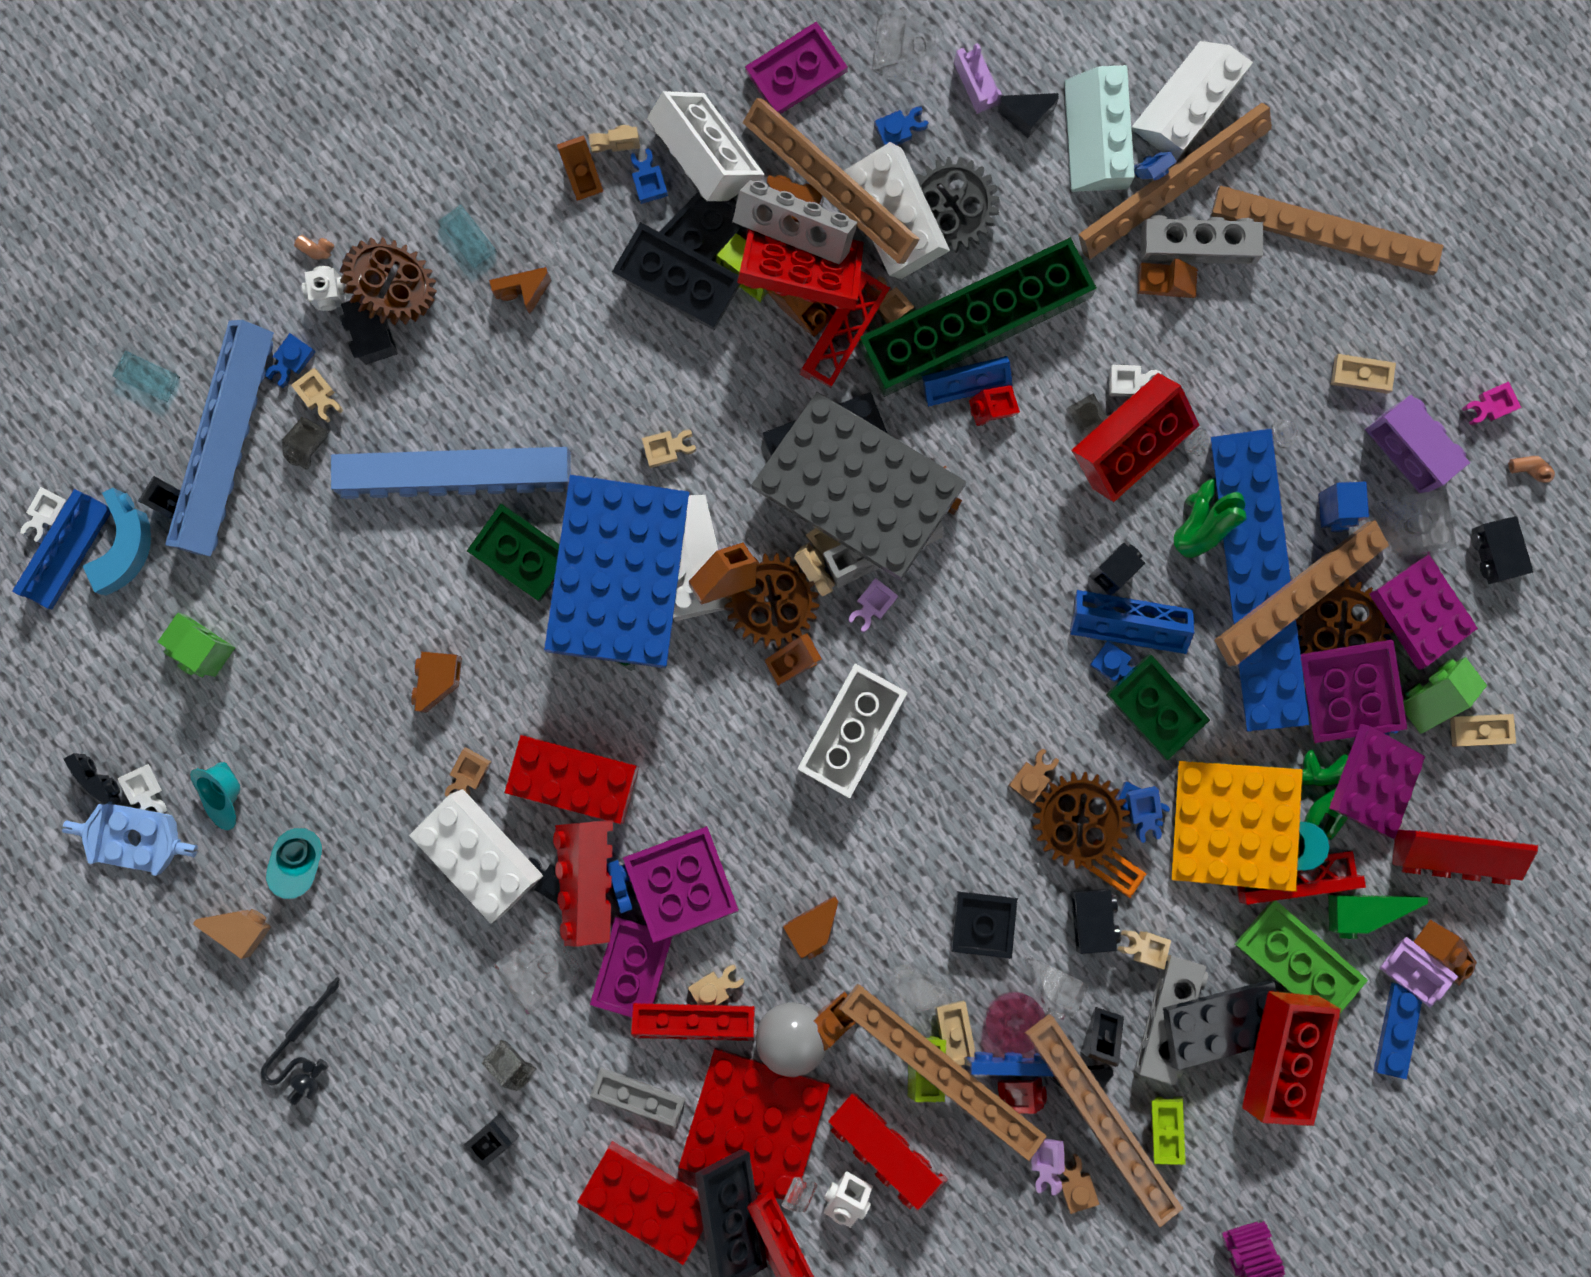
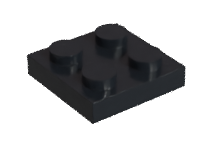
(984, 924)

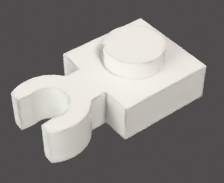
(1127, 379)
(44, 510)
(141, 787)

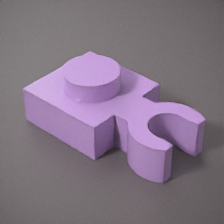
(875, 601)
(1050, 1163)

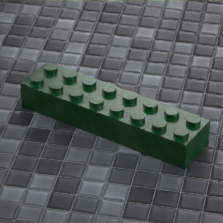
(977, 317)

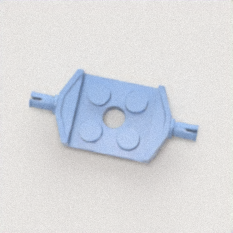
(108, 842)

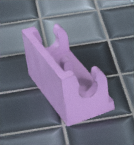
(977, 79)
(1418, 972)

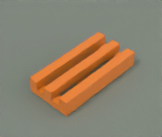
(1134, 883)

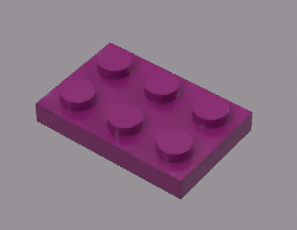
(796, 68)
(629, 968)

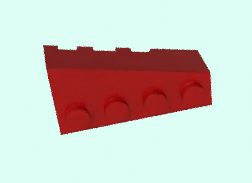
(583, 881)
(886, 1152)

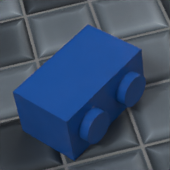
(1343, 505)

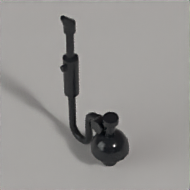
(303, 1083)

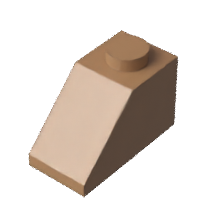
(236, 931)

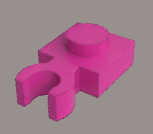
(1494, 403)

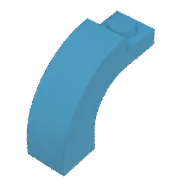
(129, 549)

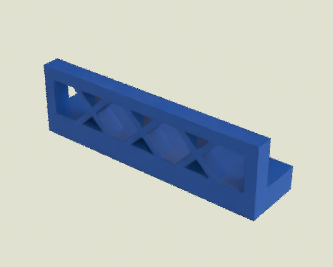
(59, 555)
(1132, 626)

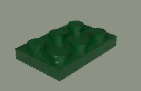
(517, 552)
(1158, 707)

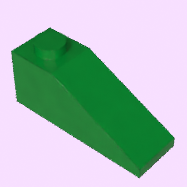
(1367, 912)

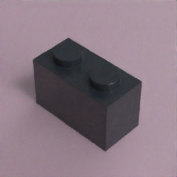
(370, 337)
(1501, 550)
(1118, 568)
(1094, 921)

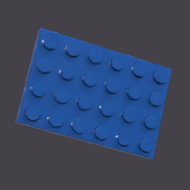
(617, 572)

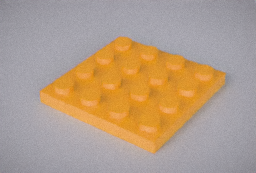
(1237, 825)

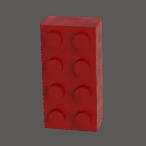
(1136, 437)
(571, 779)
(1291, 1058)
(645, 1202)

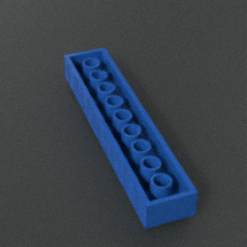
(1255, 571)

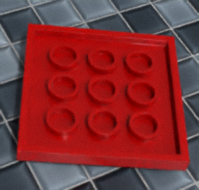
(801, 274)
(757, 1112)

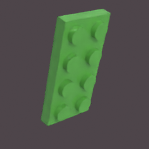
(1299, 957)

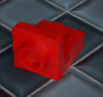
(993, 405)
(1023, 1095)

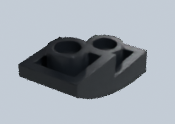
(99, 786)

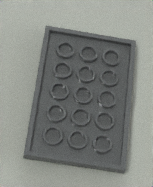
(858, 485)

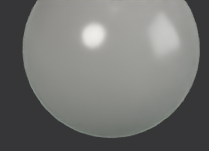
(790, 1040)

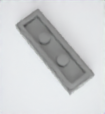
(637, 1097)

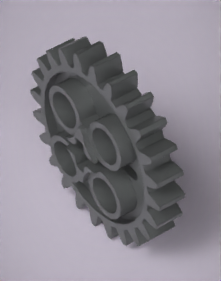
(973, 191)

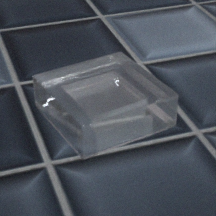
(799, 1194)

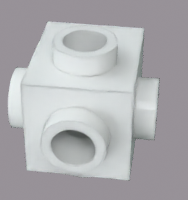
(331, 293)
(848, 1199)

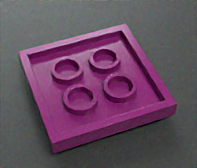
(1423, 611)
(1353, 689)
(1377, 781)
(680, 885)

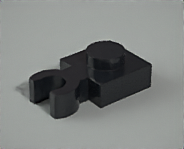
(549, 883)

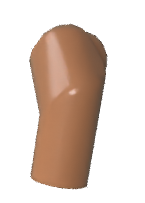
(315, 251)
(1534, 466)

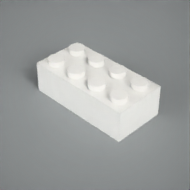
(893, 184)
(852, 731)
(476, 855)

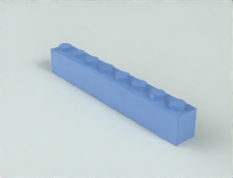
(220, 438)
(450, 471)

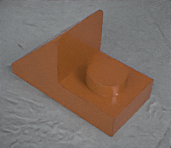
(580, 168)
(1168, 280)
(529, 284)
(793, 659)

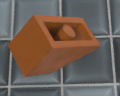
(812, 928)

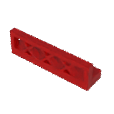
(833, 330)
(1309, 888)
(693, 1022)
(779, 1242)

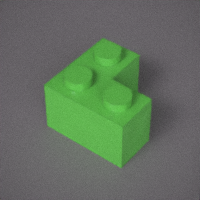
(195, 647)
(1446, 695)

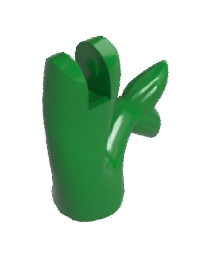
(1208, 528)
(1323, 777)

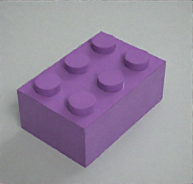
(1417, 445)

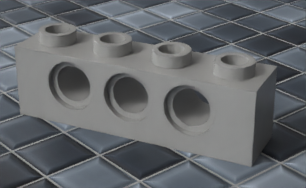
(779, 224)
(1246, 232)
(848, 566)
(1176, 970)

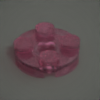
(1000, 1012)

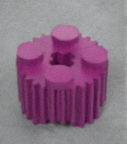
(1252, 1251)

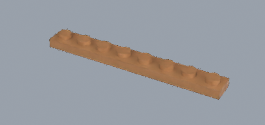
(1178, 180)
(831, 181)
(1329, 230)
(1301, 593)
(942, 1072)
(1104, 1120)

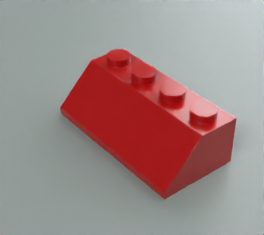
(1462, 855)

